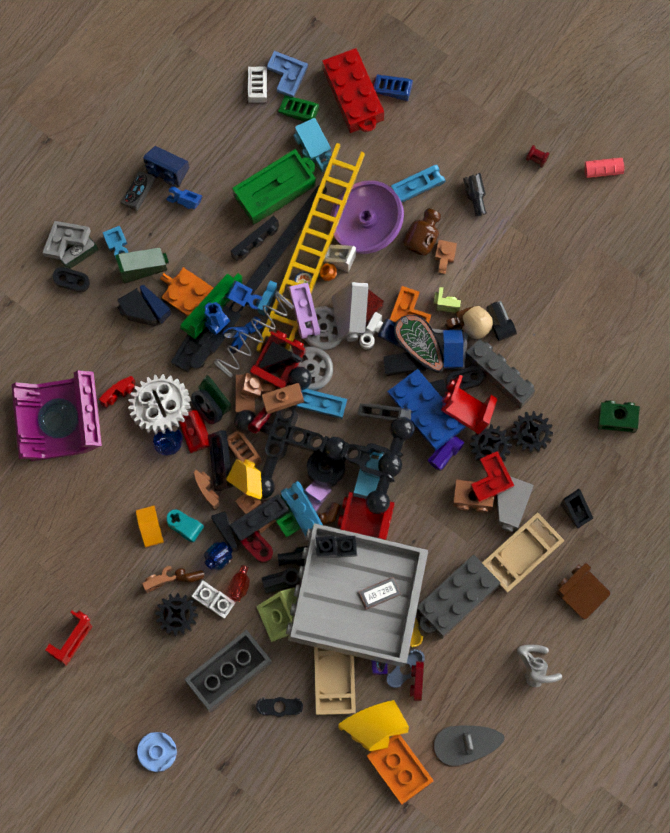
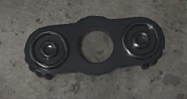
(266, 706)

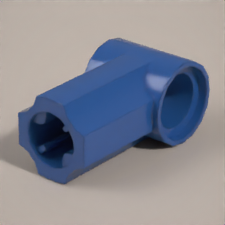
(215, 317)

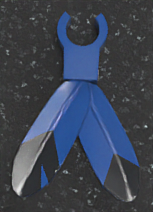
(233, 332)

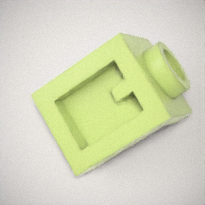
(447, 304)

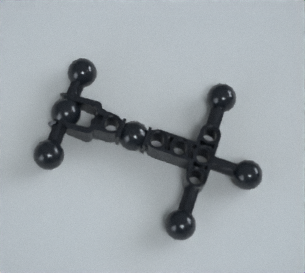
(333, 448)

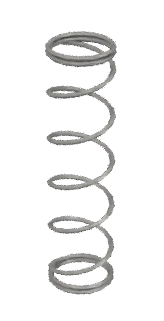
(217, 361)

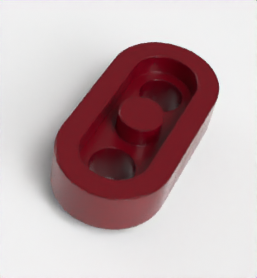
(258, 545)
(416, 689)

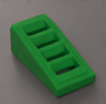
(314, 107)

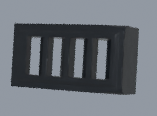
(222, 523)

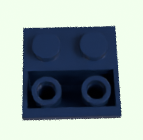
(166, 166)

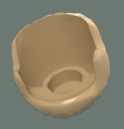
(477, 322)

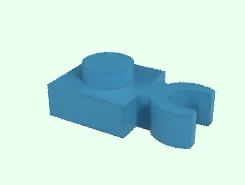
(115, 240)
(266, 298)

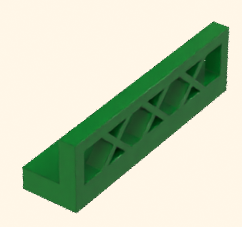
(194, 323)

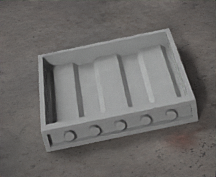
(331, 611)

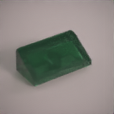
(209, 385)

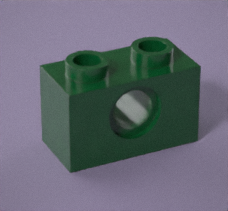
(607, 420)

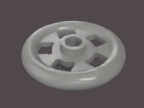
(333, 340)
(326, 363)

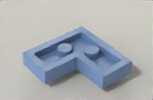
(292, 72)

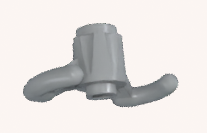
(536, 667)

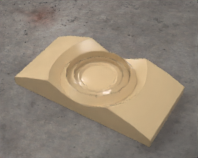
(523, 552)
(334, 682)

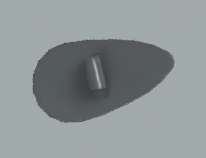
(466, 744)

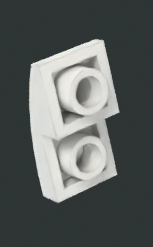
(213, 599)

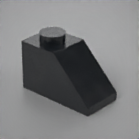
(135, 308)

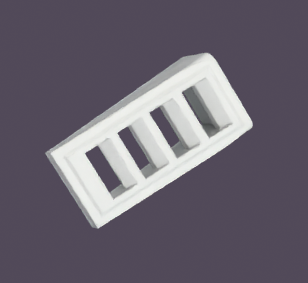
(257, 97)

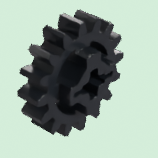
(525, 435)
(487, 437)
(171, 620)

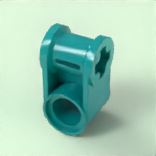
(187, 526)

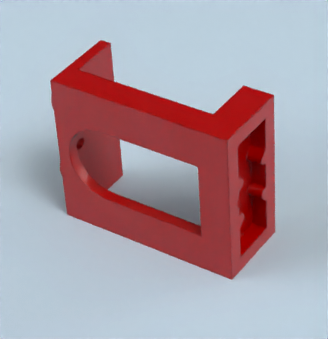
(278, 338)
(74, 640)

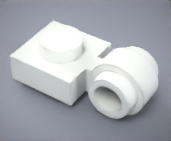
(374, 326)

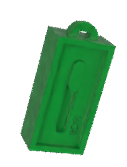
(275, 186)

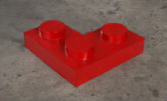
(497, 478)

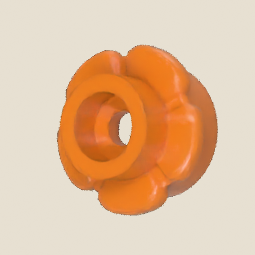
(328, 272)

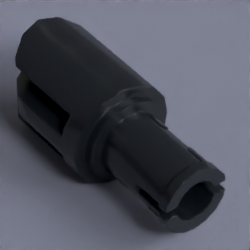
(475, 193)
(292, 557)

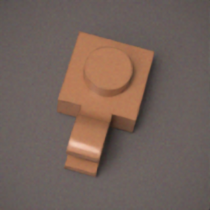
(445, 253)
(254, 386)
(154, 582)

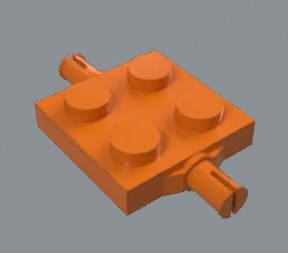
(185, 291)

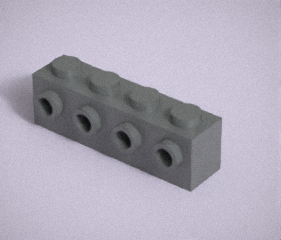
(500, 374)

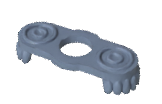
(396, 678)

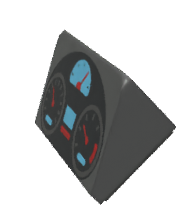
(138, 190)

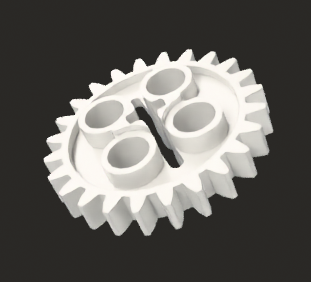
(176, 396)

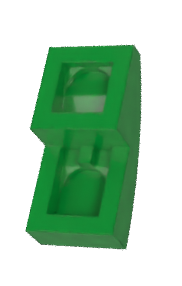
(287, 522)

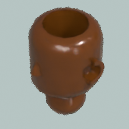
(422, 233)

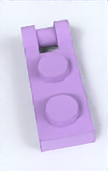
(304, 310)

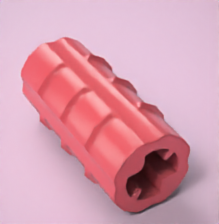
(604, 167)

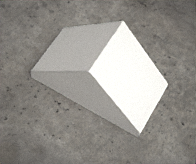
(341, 256)

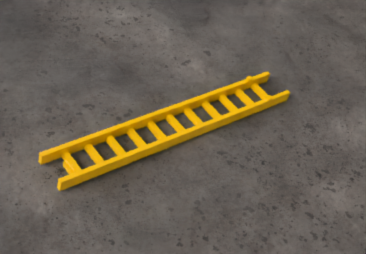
(306, 230)

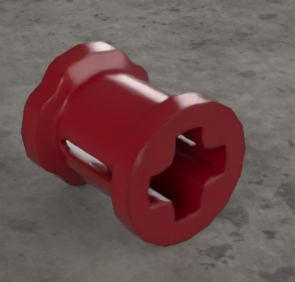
(537, 156)

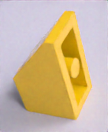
(246, 478)

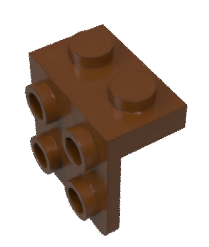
(583, 591)

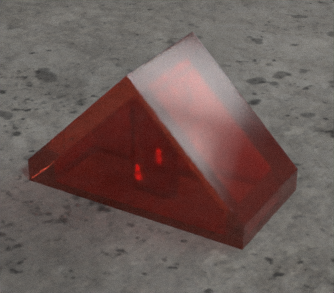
(374, 304)

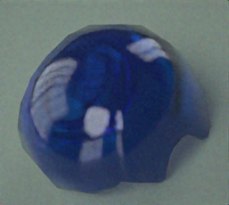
(168, 443)

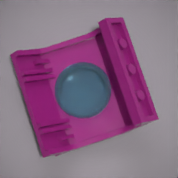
(56, 417)

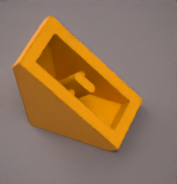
(149, 526)

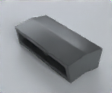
(365, 410)

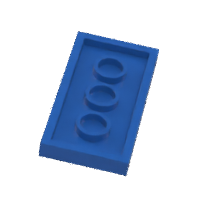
(425, 406)

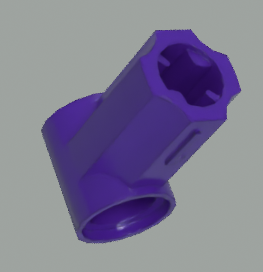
(445, 452)

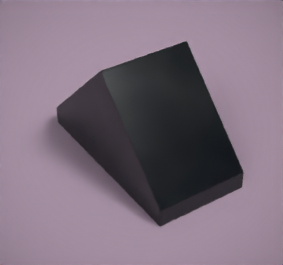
(278, 358)
(577, 508)

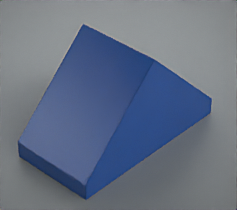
(453, 348)

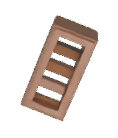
(252, 456)

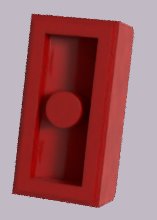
(194, 431)

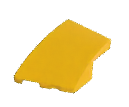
(375, 725)

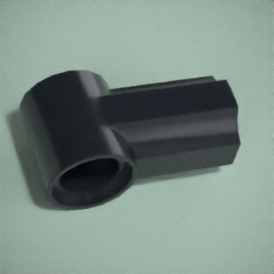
(502, 325)
(279, 581)

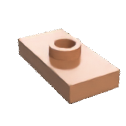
(283, 398)
(243, 401)

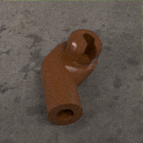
(330, 516)
(181, 576)

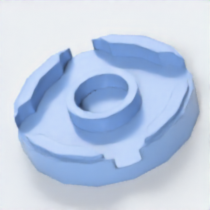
(156, 751)

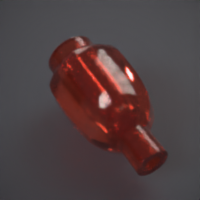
(239, 584)

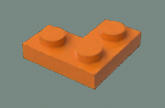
(405, 305)

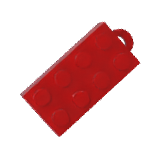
(353, 91)

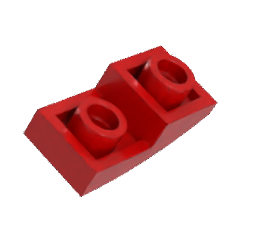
(122, 387)

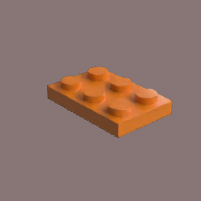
(400, 769)

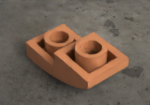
(204, 485)

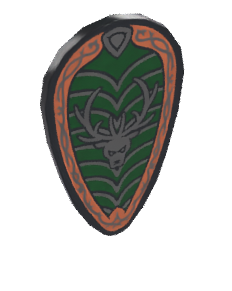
(419, 341)

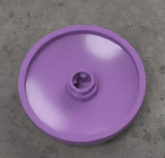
(369, 217)

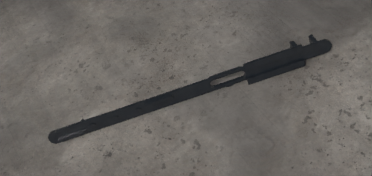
(210, 341)

